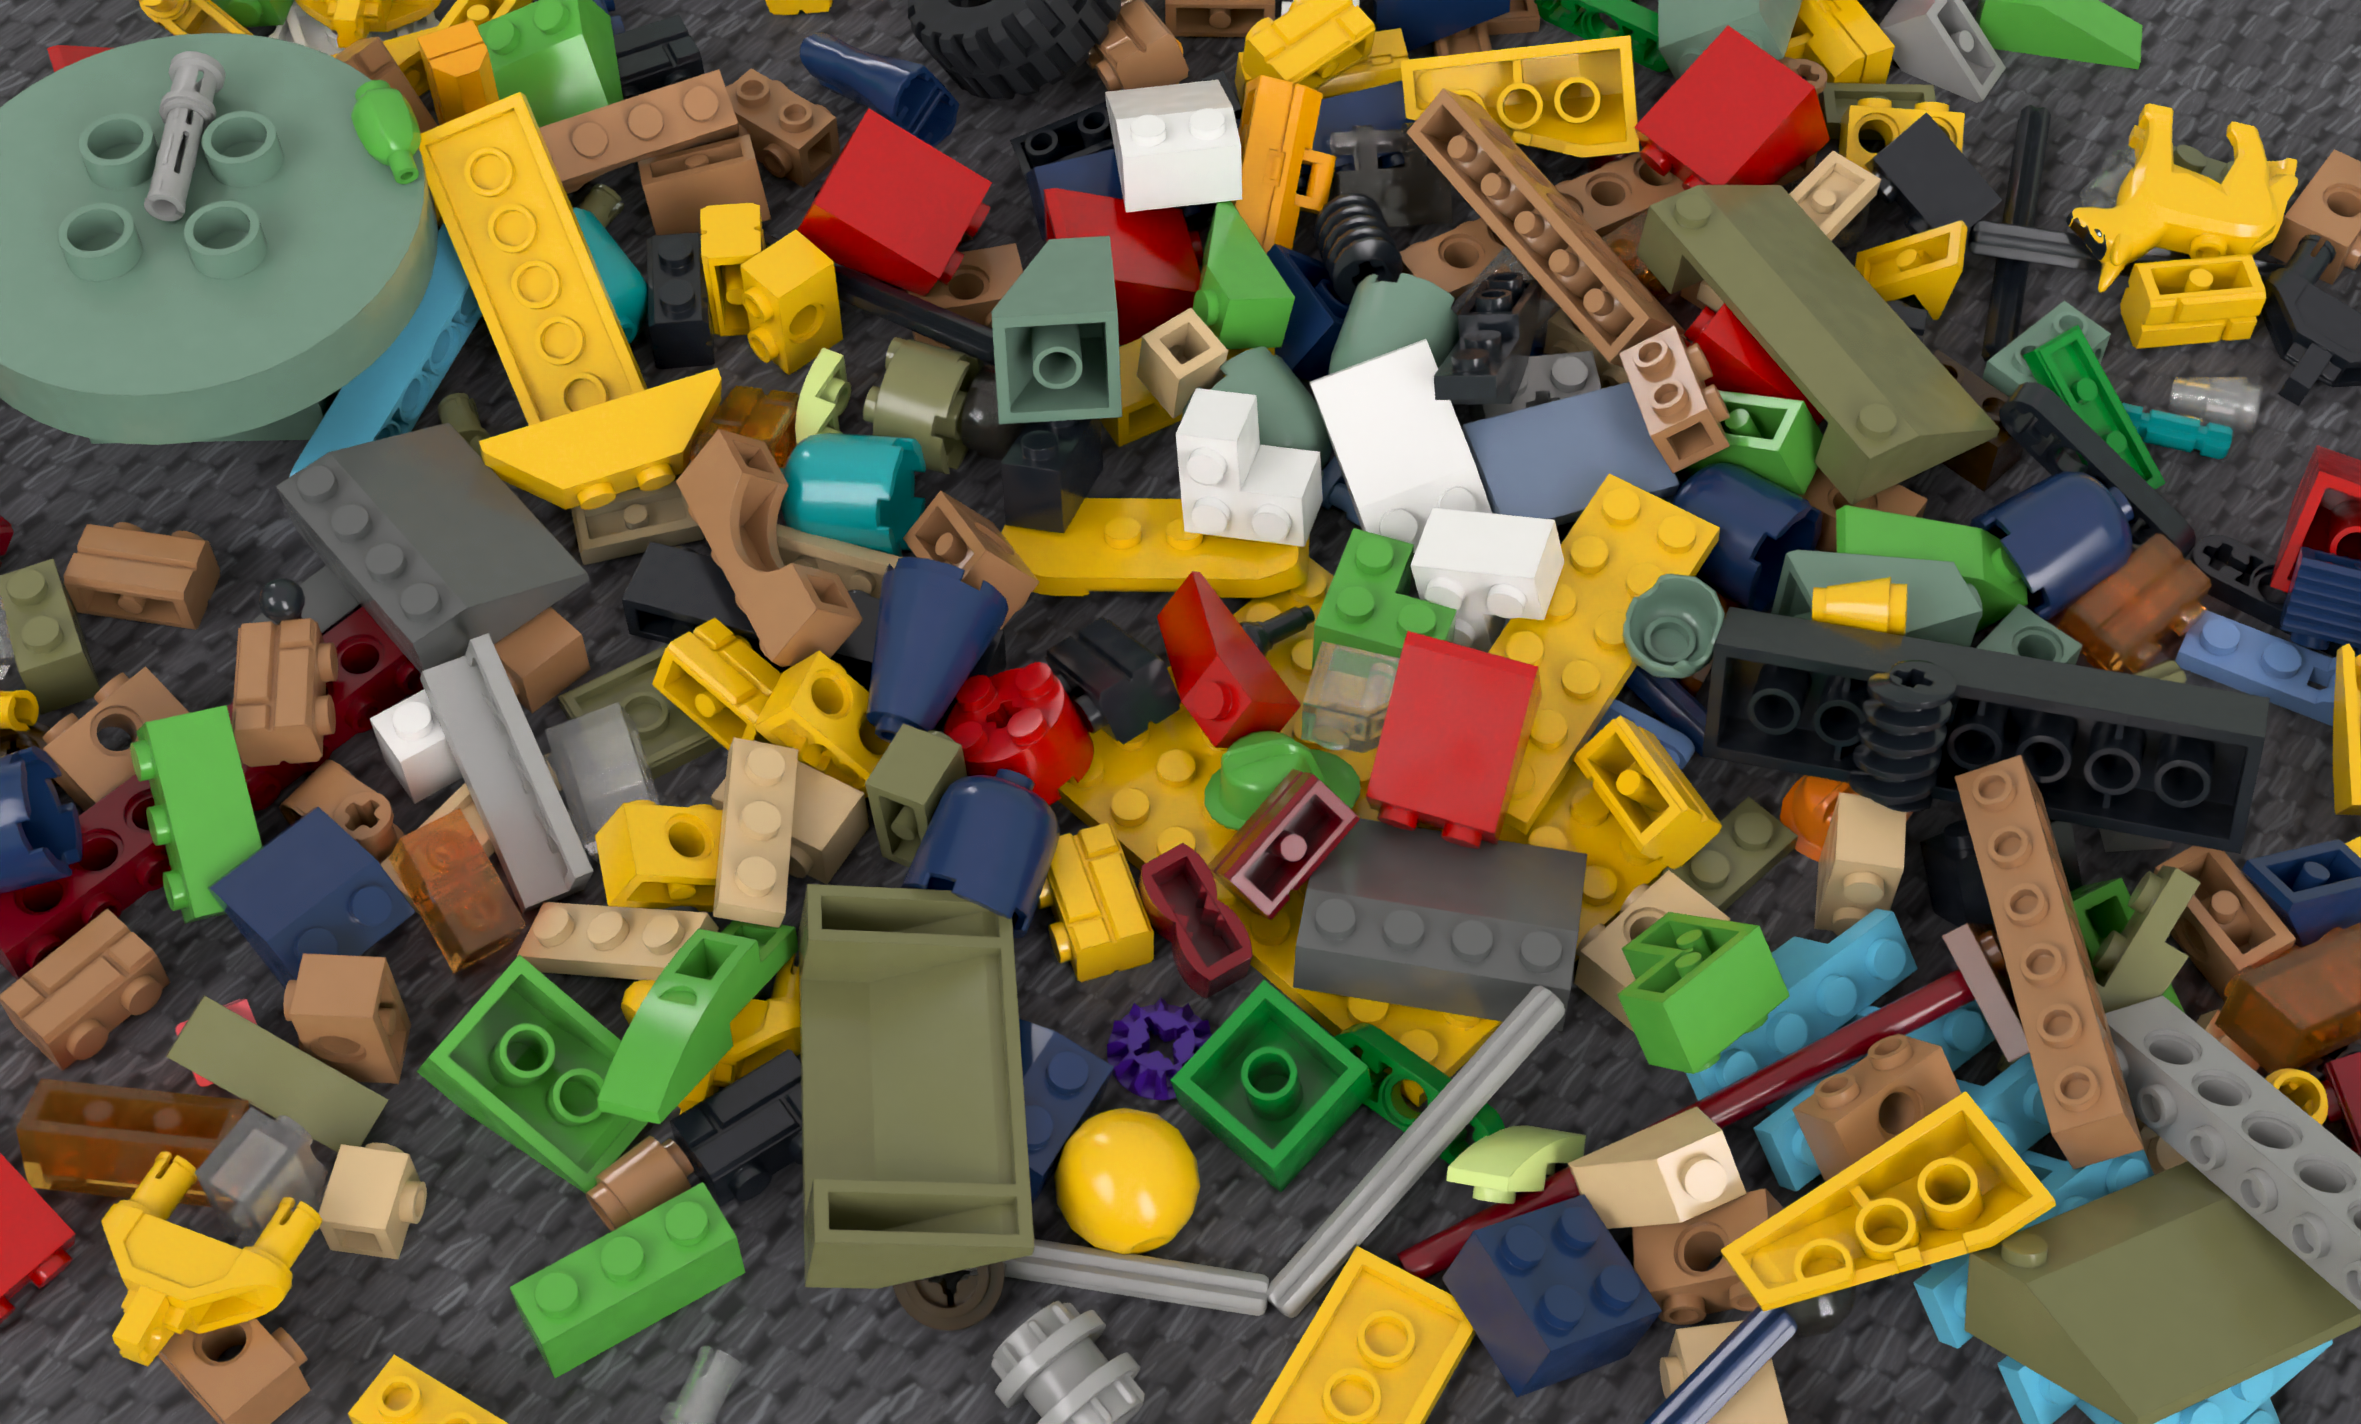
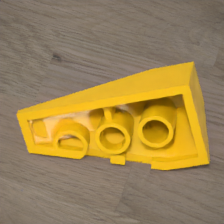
(1544, 96)
(1906, 1205)

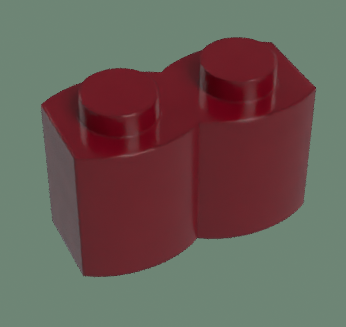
(1205, 934)

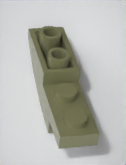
(2138, 960)

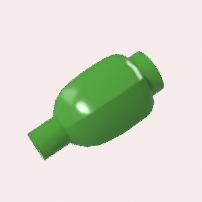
(387, 128)

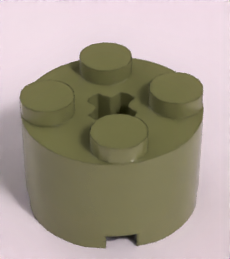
(924, 399)

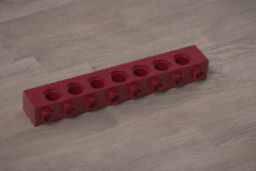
(116, 828)

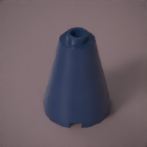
(927, 642)

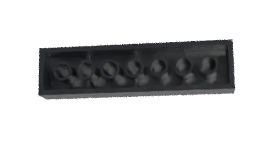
(2096, 741)

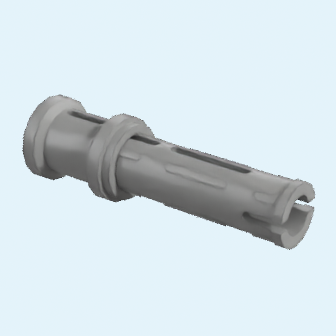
(186, 115)

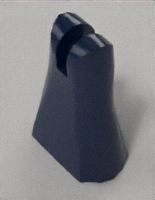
(887, 85)

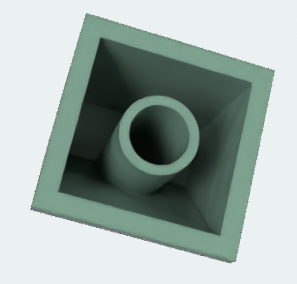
(1692, 25)
(1059, 336)
(1938, 598)

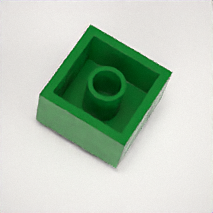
(1272, 1085)

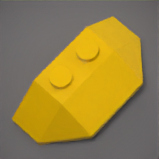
(608, 446)

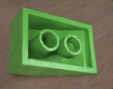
(556, 57)
(533, 1074)

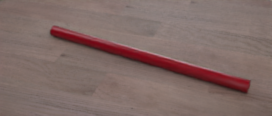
(1724, 1105)

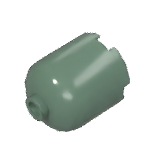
(1394, 316)
(1285, 408)

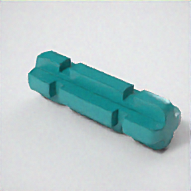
(2180, 432)

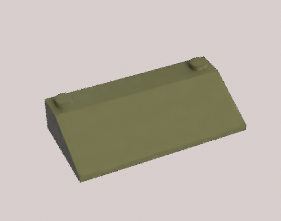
(1824, 325)
(909, 1087)
(2151, 1298)

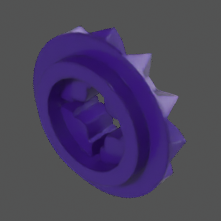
(1130, 1041)

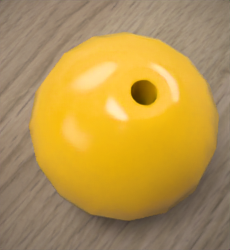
(1127, 1181)

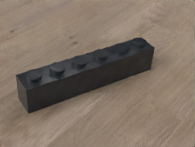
(683, 589)

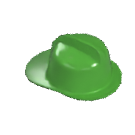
(1259, 764)

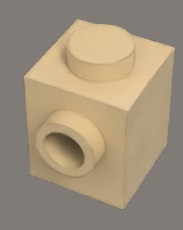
(1179, 360)
(371, 1200)

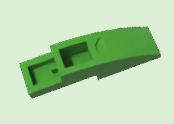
(688, 1015)

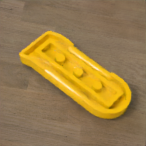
(1145, 549)

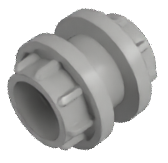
(1063, 1372)

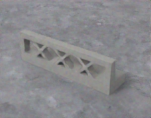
(507, 776)

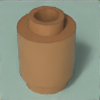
(640, 1182)

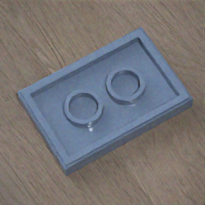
(1560, 452)

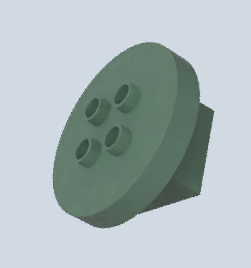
(245, 309)

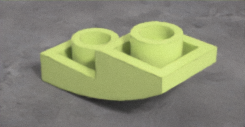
(822, 396)
(1514, 1161)

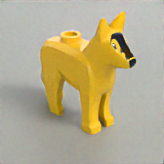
(2183, 209)

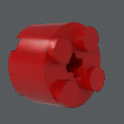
(1021, 725)

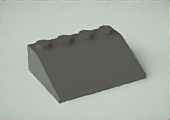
(429, 541)
(1440, 922)

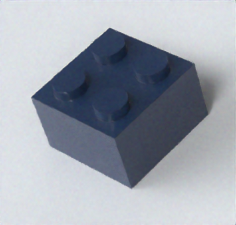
(1550, 1294)

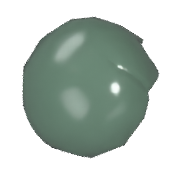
(1673, 626)

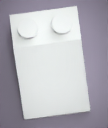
(1175, 145)
(1398, 443)

